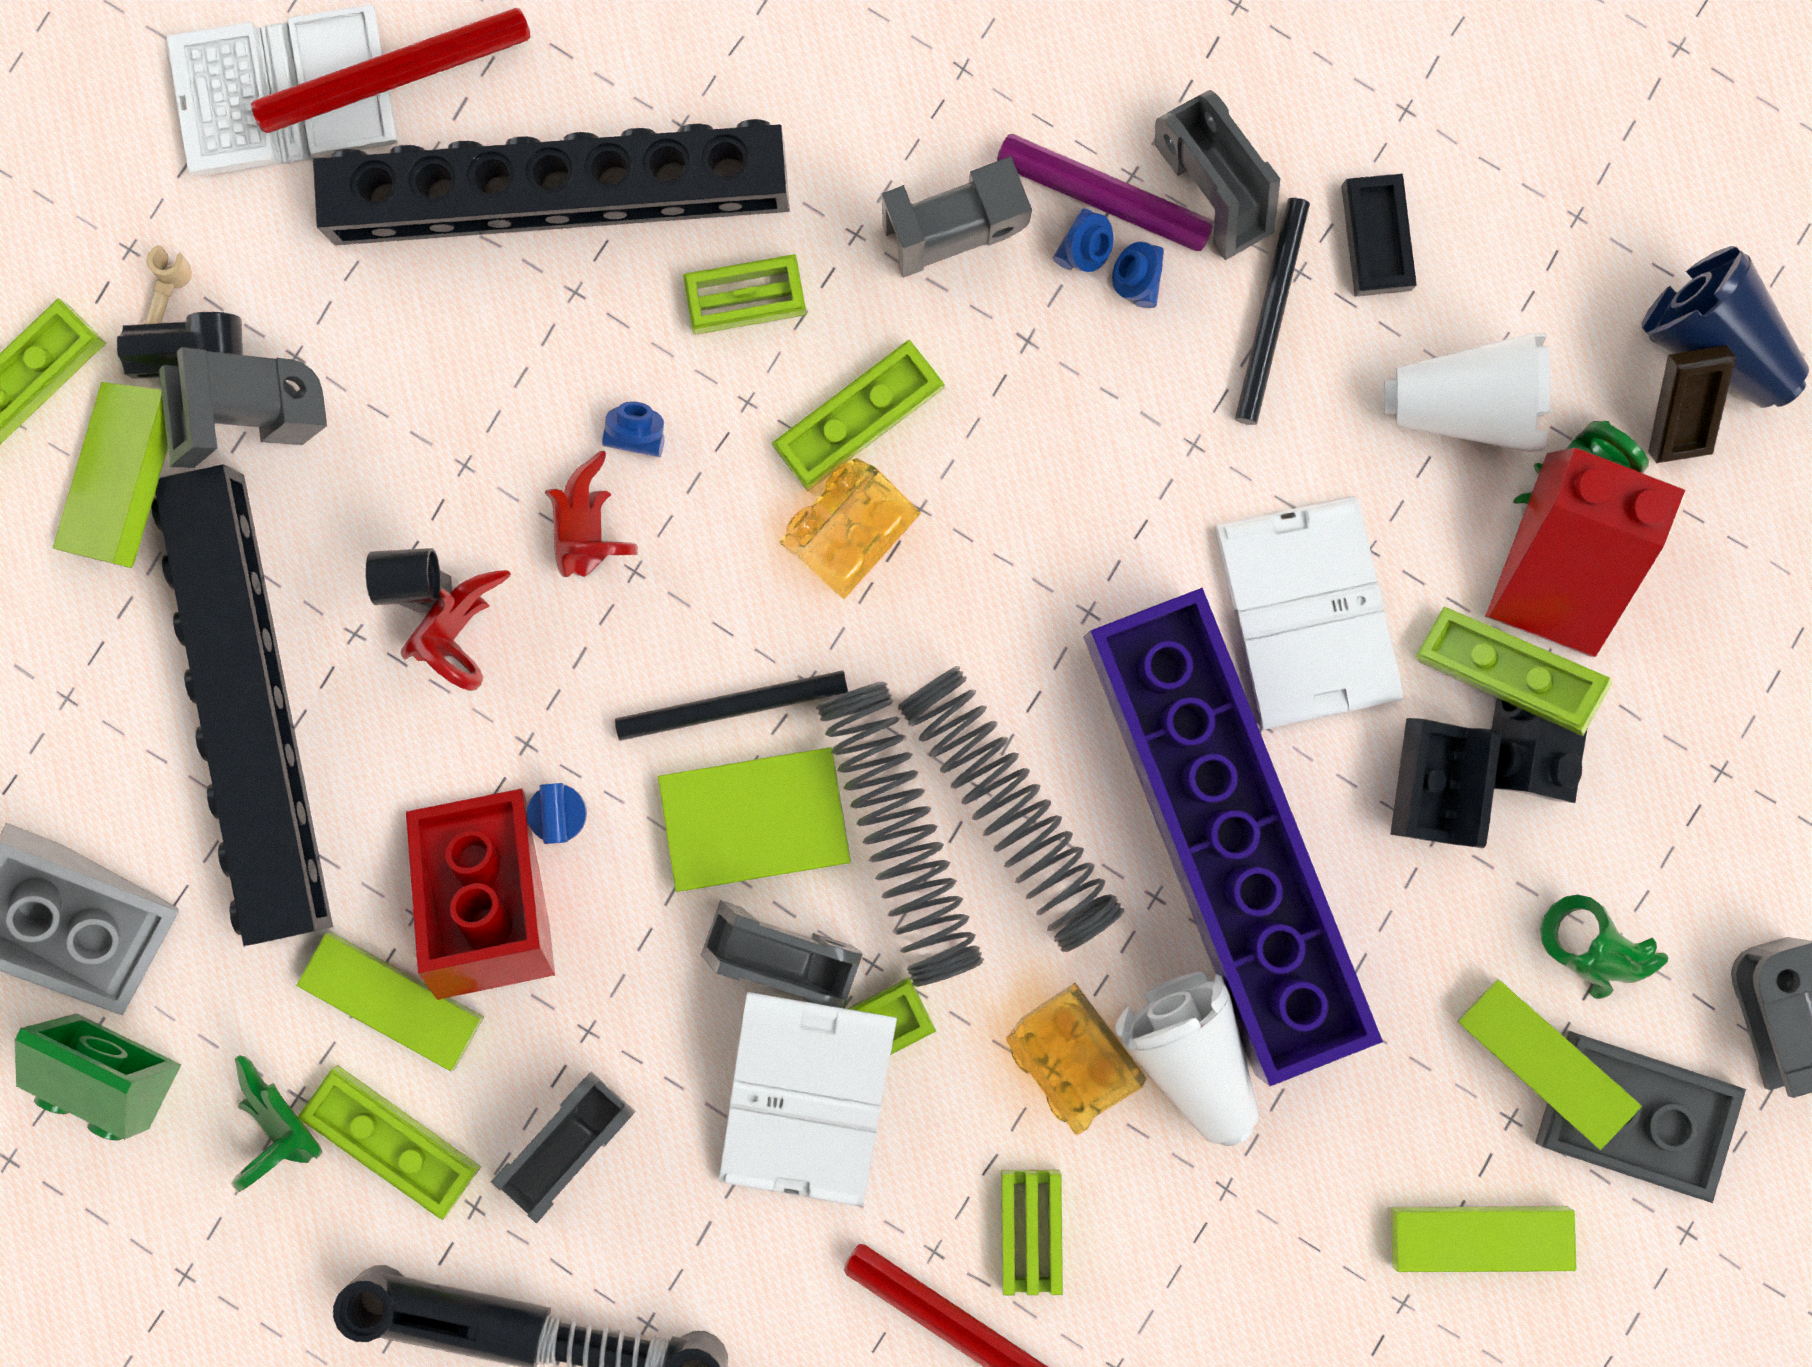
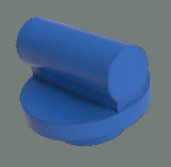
(1086, 243)
(1139, 273)
(634, 429)
(556, 813)

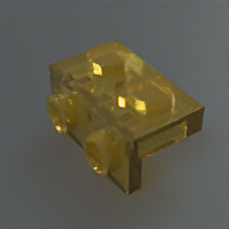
(849, 526)
(1074, 1058)

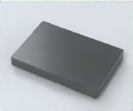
(1675, 1136)

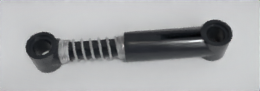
(501, 1327)

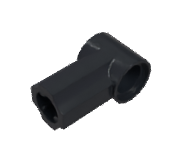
(150, 346)
(405, 578)

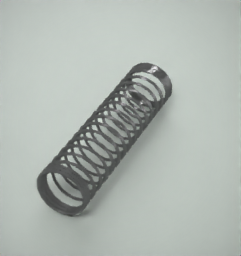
(864, 702)
(1106, 908)

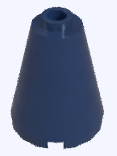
(1732, 308)

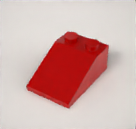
(1582, 549)
(477, 895)

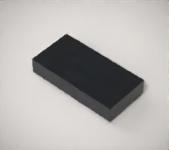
(1378, 234)

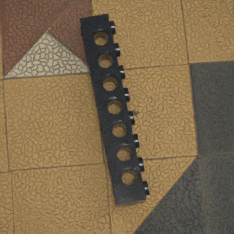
(350, 177)

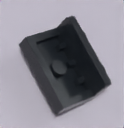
(1537, 755)
(1446, 783)

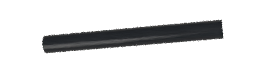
(1272, 311)
(731, 705)

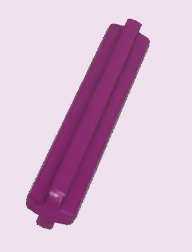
(1107, 193)

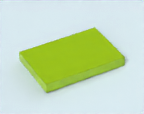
(115, 476)
(754, 819)

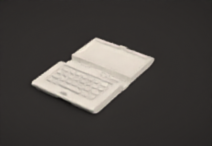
(234, 64)
(1309, 612)
(806, 1099)

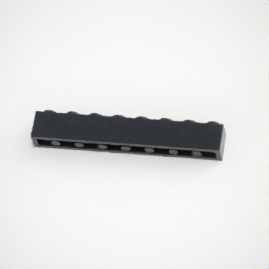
(241, 705)

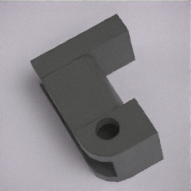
(1225, 167)
(959, 219)
(239, 392)
(781, 959)
(1776, 1003)
(566, 1143)

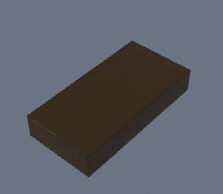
(1691, 403)

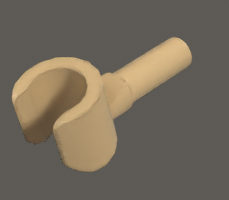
(166, 282)

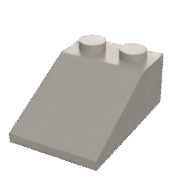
(75, 922)

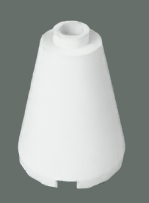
(1477, 393)
(1195, 1054)

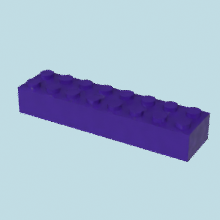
(1232, 837)

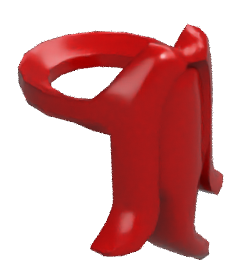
(578, 523)
(444, 621)

